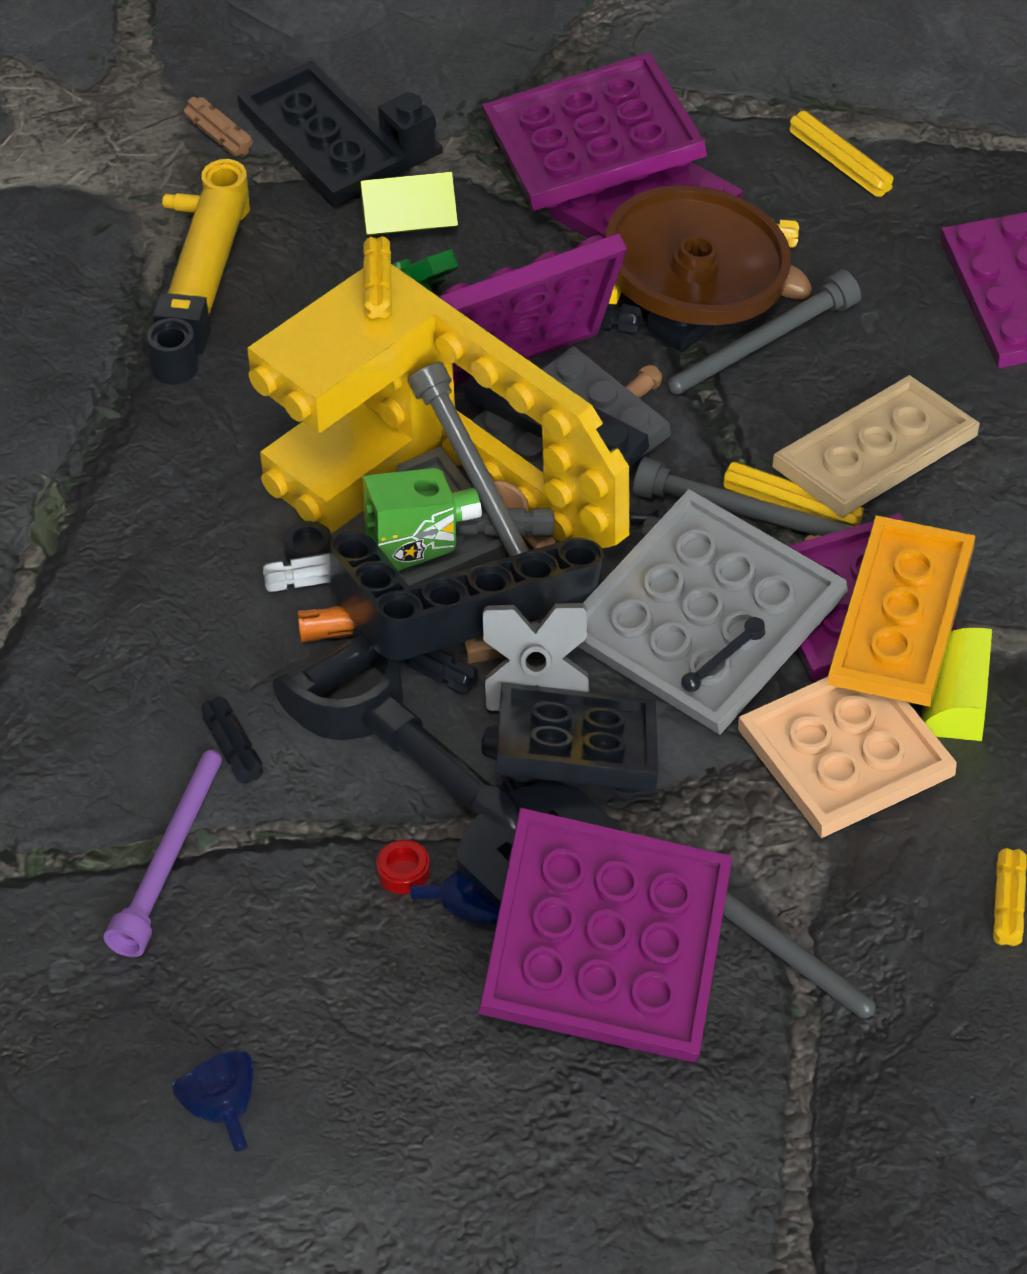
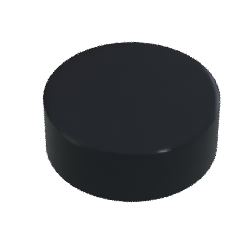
(306, 540)

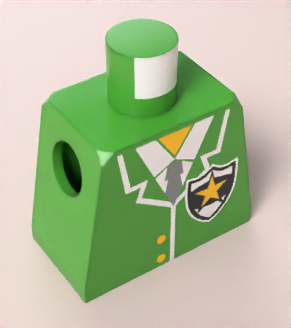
(415, 514)

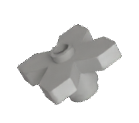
(516, 638)

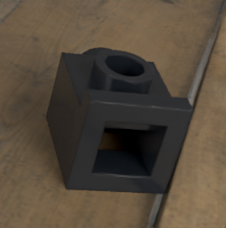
(410, 127)

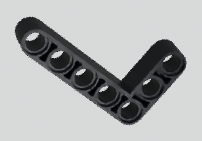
(449, 609)

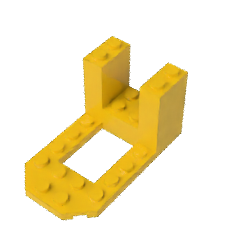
(363, 419)

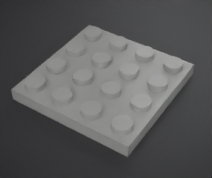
(689, 597)

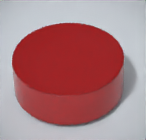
(402, 866)

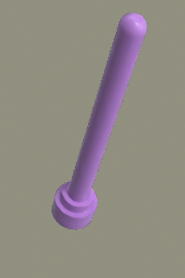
(130, 929)

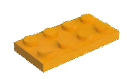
(902, 611)

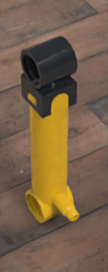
(183, 312)

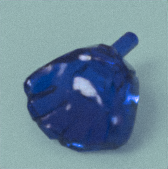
(460, 899)
(219, 1092)

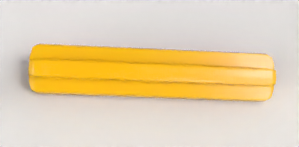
(841, 153)
(781, 491)

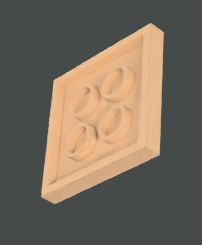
(845, 752)

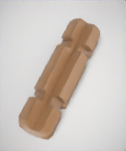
(218, 126)

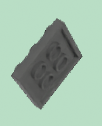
(594, 386)

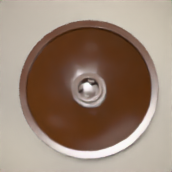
(700, 255)

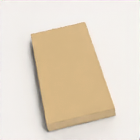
(875, 445)

